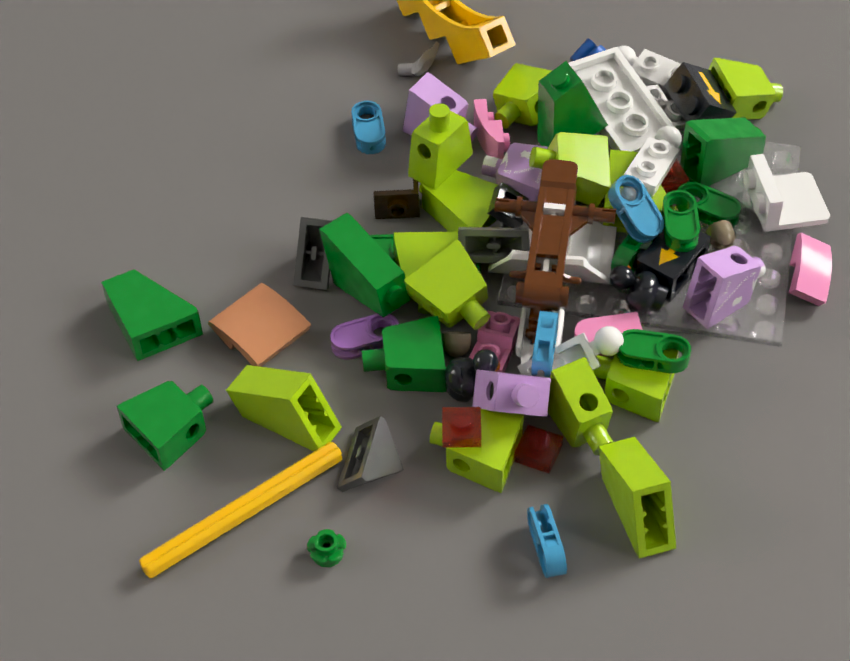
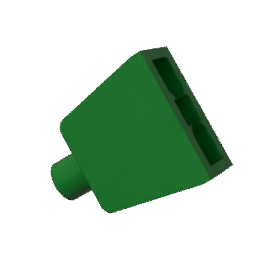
(410, 356)
(166, 420)

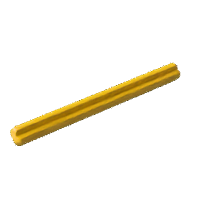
(239, 510)

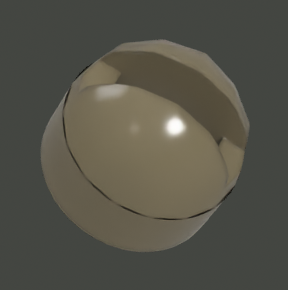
(721, 234)
(456, 342)

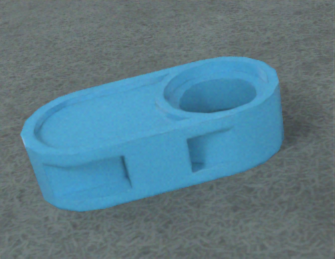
(368, 132)
(639, 216)
(545, 343)
(547, 541)

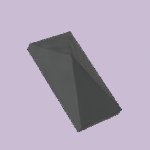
(492, 244)
(311, 260)
(370, 455)

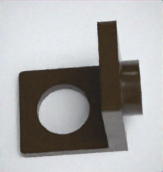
(397, 203)

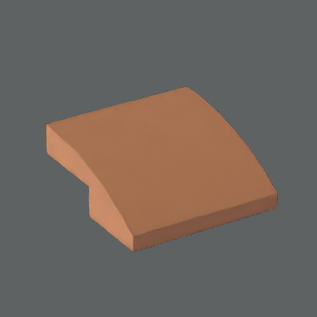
(260, 325)

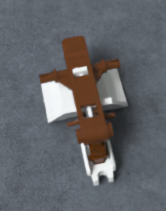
(564, 248)

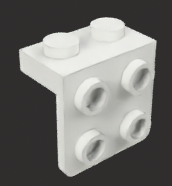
(783, 199)

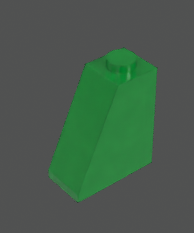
(566, 106)
(719, 148)
(363, 266)
(150, 314)

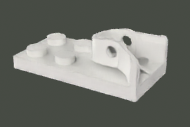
(622, 99)

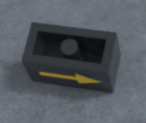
(698, 94)
(670, 267)

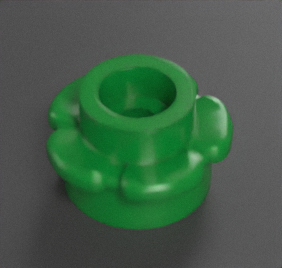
(326, 556)

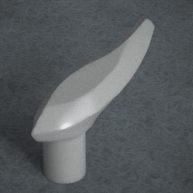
(421, 65)

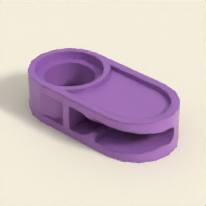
(357, 335)

